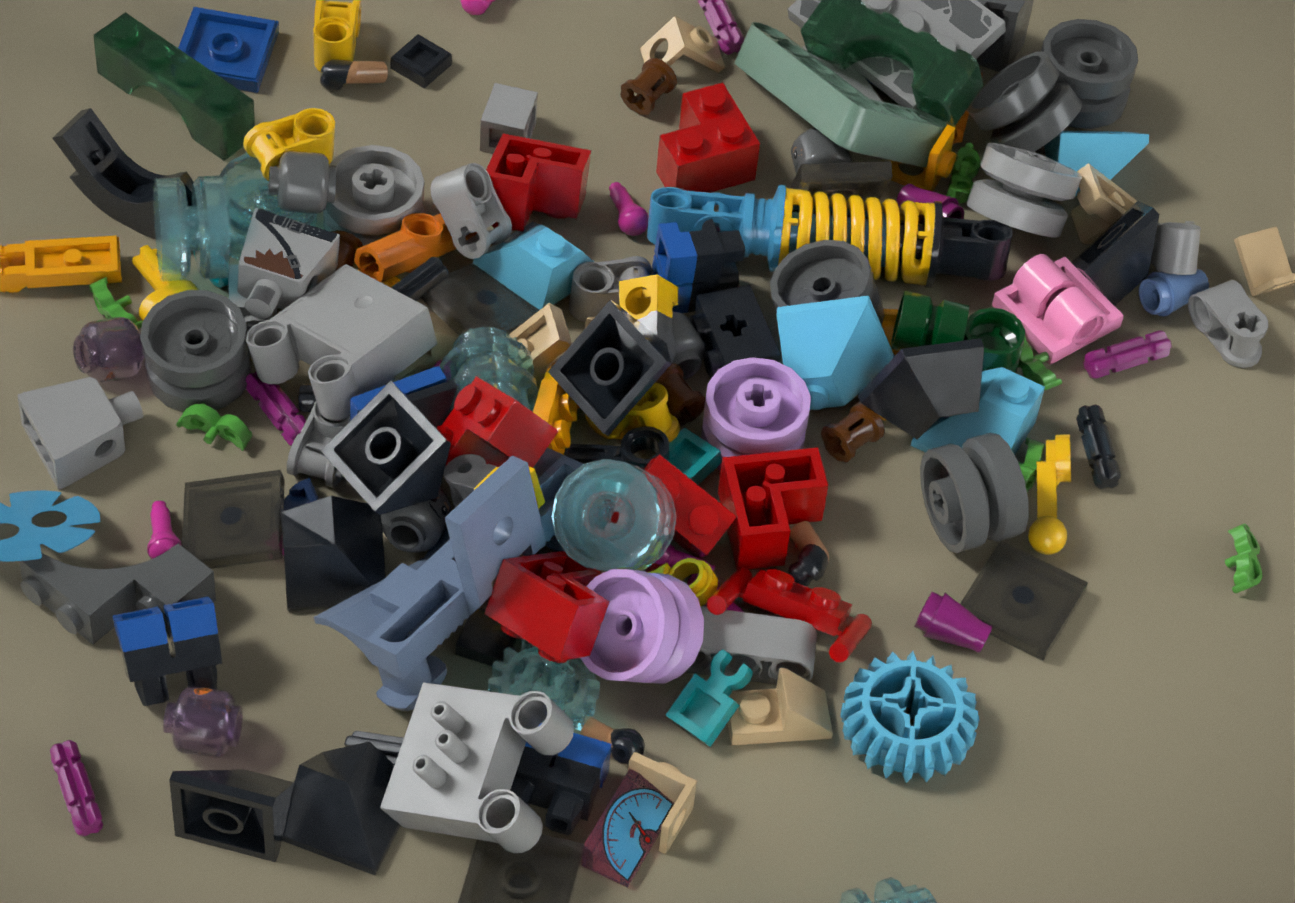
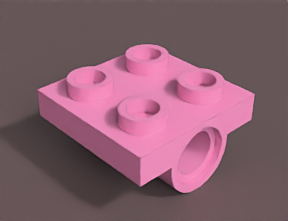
(1057, 307)

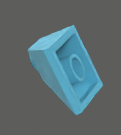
(1101, 149)
(534, 264)
(833, 347)
(1006, 408)

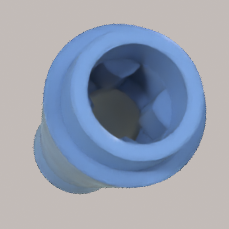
(1167, 292)

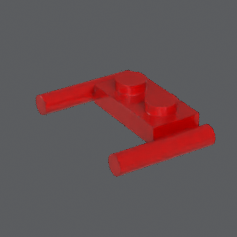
(781, 595)

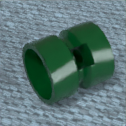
(926, 324)
(1001, 336)

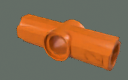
(407, 249)

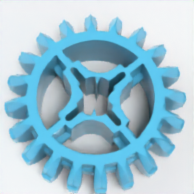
(882, 730)

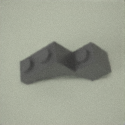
(90, 597)

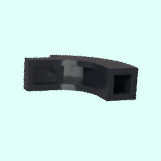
(109, 175)

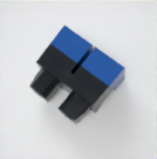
(697, 261)
(147, 651)
(563, 781)

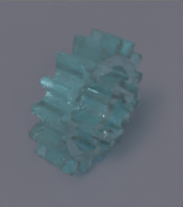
(554, 679)

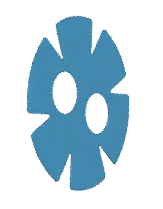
(60, 538)

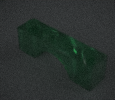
(850, 32)
(209, 105)

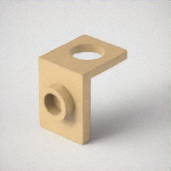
(686, 40)
(1264, 261)
(675, 786)

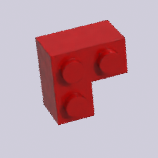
(712, 144)
(538, 178)
(494, 427)
(767, 497)
(699, 516)
(548, 604)

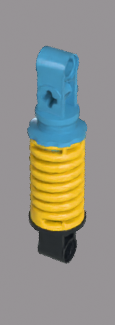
(884, 232)

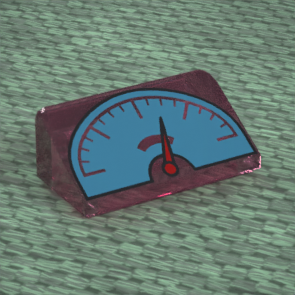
(626, 829)

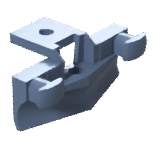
(422, 603)

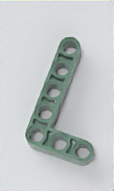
(833, 103)

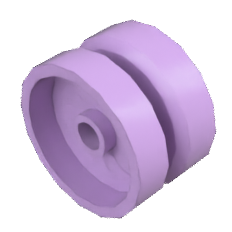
(755, 408)
(648, 628)

